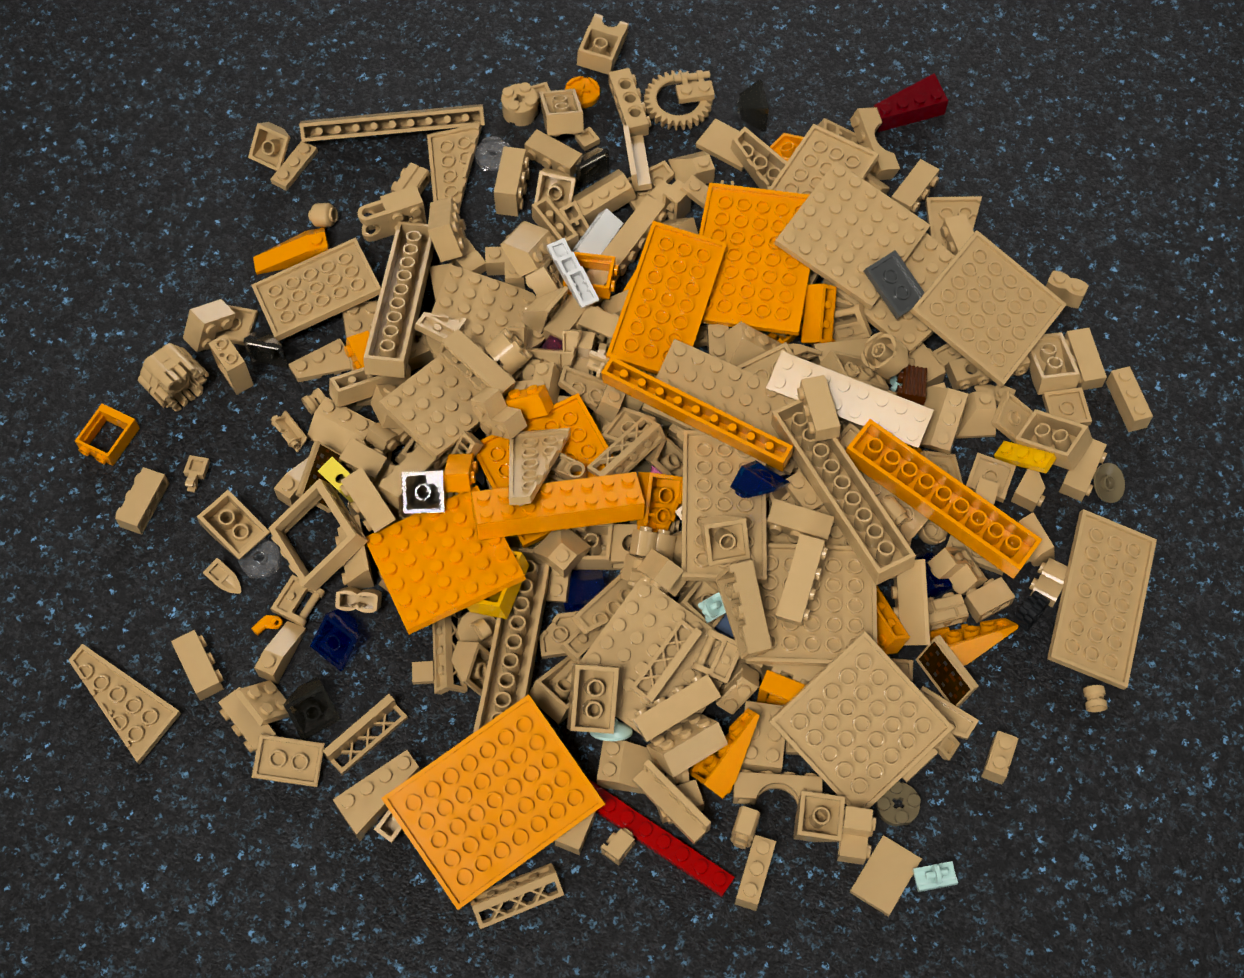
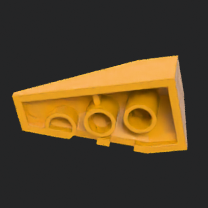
(292, 251)
(661, 497)
(975, 640)
(722, 768)

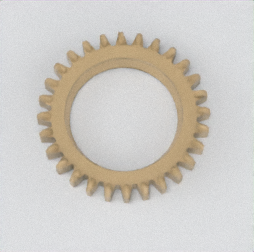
(652, 107)

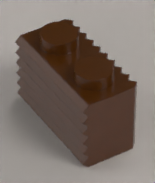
(912, 384)

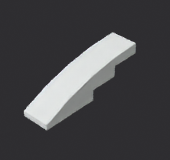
(572, 273)

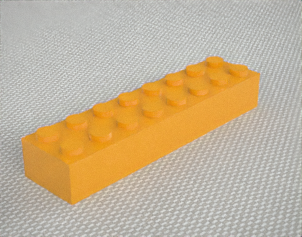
(559, 506)

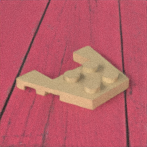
(563, 357)

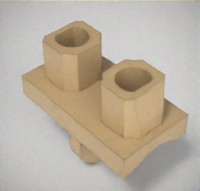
(597, 361)

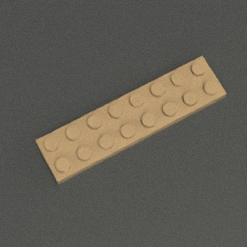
(854, 399)

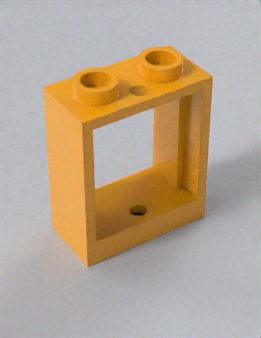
(599, 262)
(103, 414)
(777, 689)

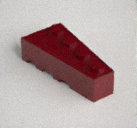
(913, 104)

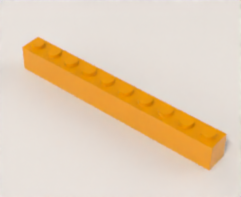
(697, 413)

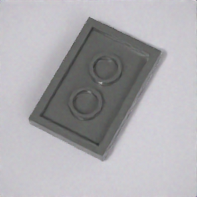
(894, 284)

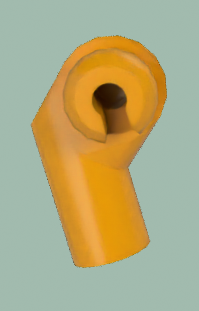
(267, 622)

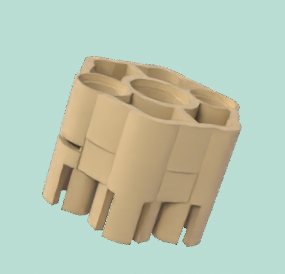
(170, 374)

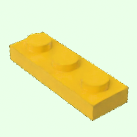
(1025, 457)

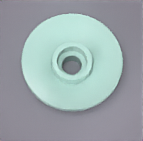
(621, 732)

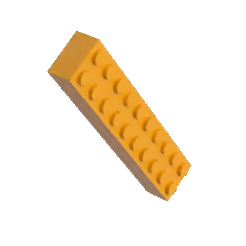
(942, 498)

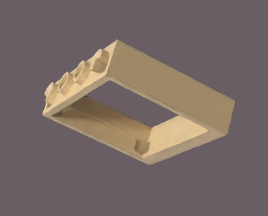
(339, 556)

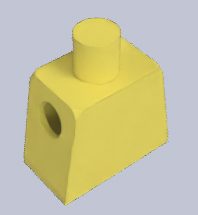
(331, 470)

